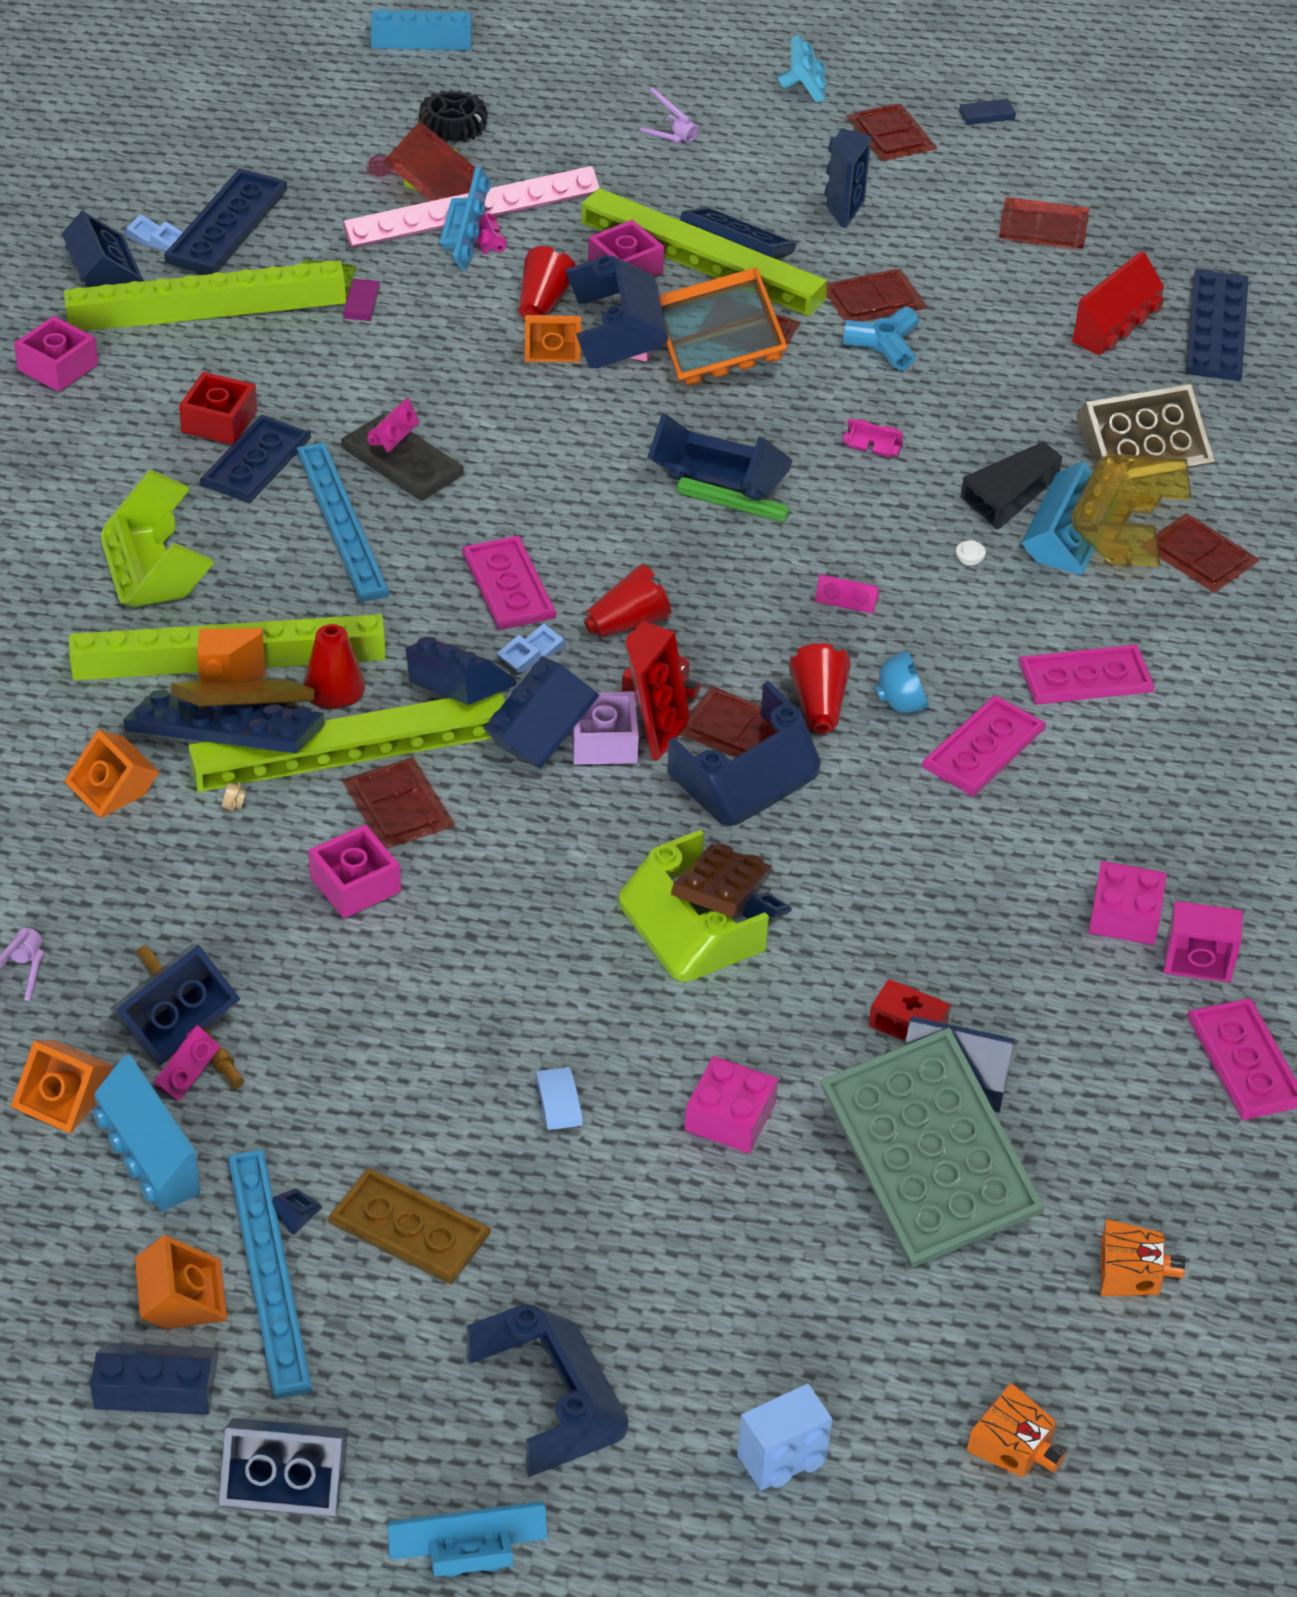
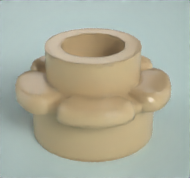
(233, 797)

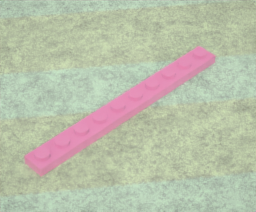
(498, 201)

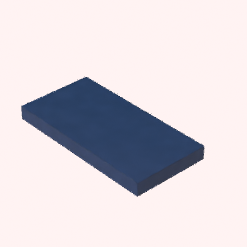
(738, 231)
(255, 459)

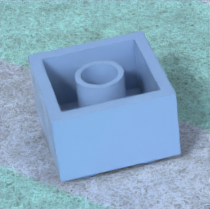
(784, 1437)

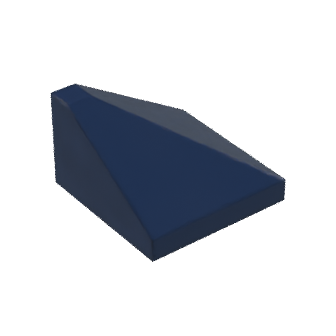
(758, 905)
(292, 1212)

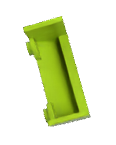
(136, 550)
(678, 936)

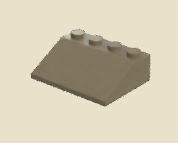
(1147, 424)

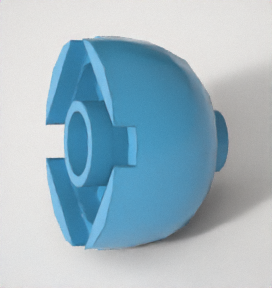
(901, 684)

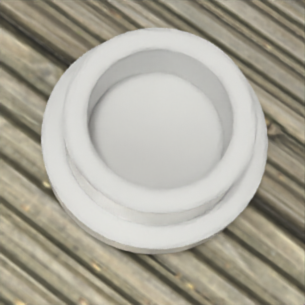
(970, 552)

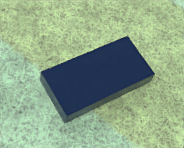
(987, 111)

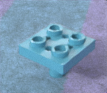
(805, 69)

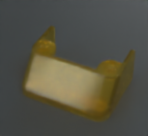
(1117, 488)

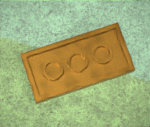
(242, 692)
(409, 1225)

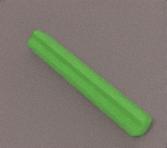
(732, 499)

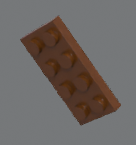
(722, 879)

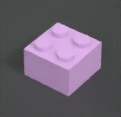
(607, 731)

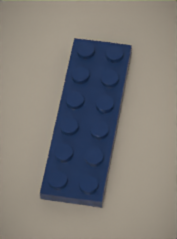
(225, 222)
(1217, 325)
(237, 725)

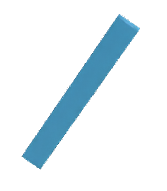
(342, 522)
(269, 1275)

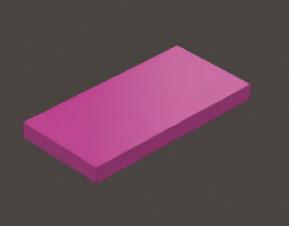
(508, 582)
(1086, 674)
(983, 745)
(1245, 1058)

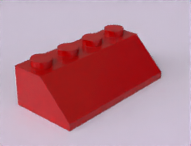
(1118, 305)
(657, 685)

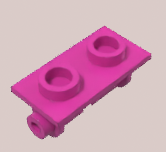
(489, 235)
(394, 426)
(886, 439)
(846, 593)
(186, 1063)

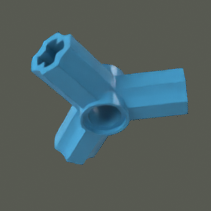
(885, 336)

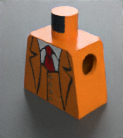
(1135, 1260)
(1016, 1435)

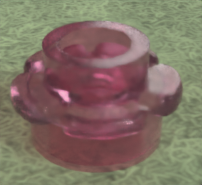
(378, 167)

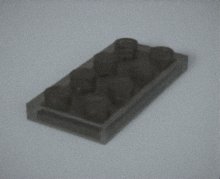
(410, 464)

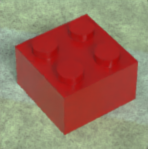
(218, 408)

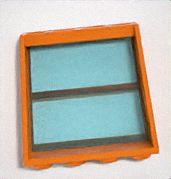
(721, 327)

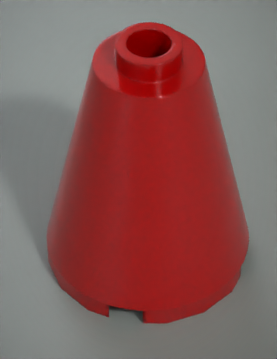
(543, 280)
(628, 603)
(334, 669)
(820, 683)

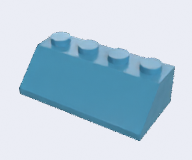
(421, 29)
(1051, 532)
(146, 1136)

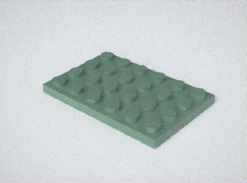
(931, 1147)

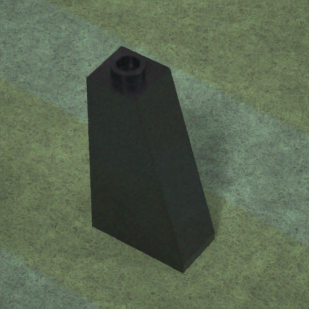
(1011, 483)

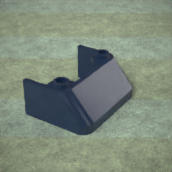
(626, 328)
(717, 460)
(759, 776)
(588, 1414)

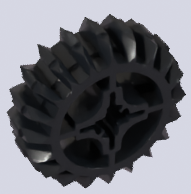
(454, 115)

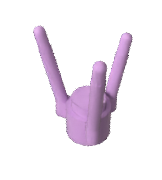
(683, 128)
(22, 949)

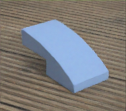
(148, 233)
(524, 653)
(559, 1098)

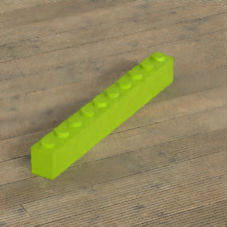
(707, 251)
(206, 296)
(175, 648)
(348, 742)

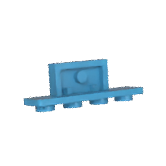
(464, 218)
(468, 1538)

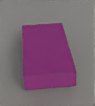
(361, 299)

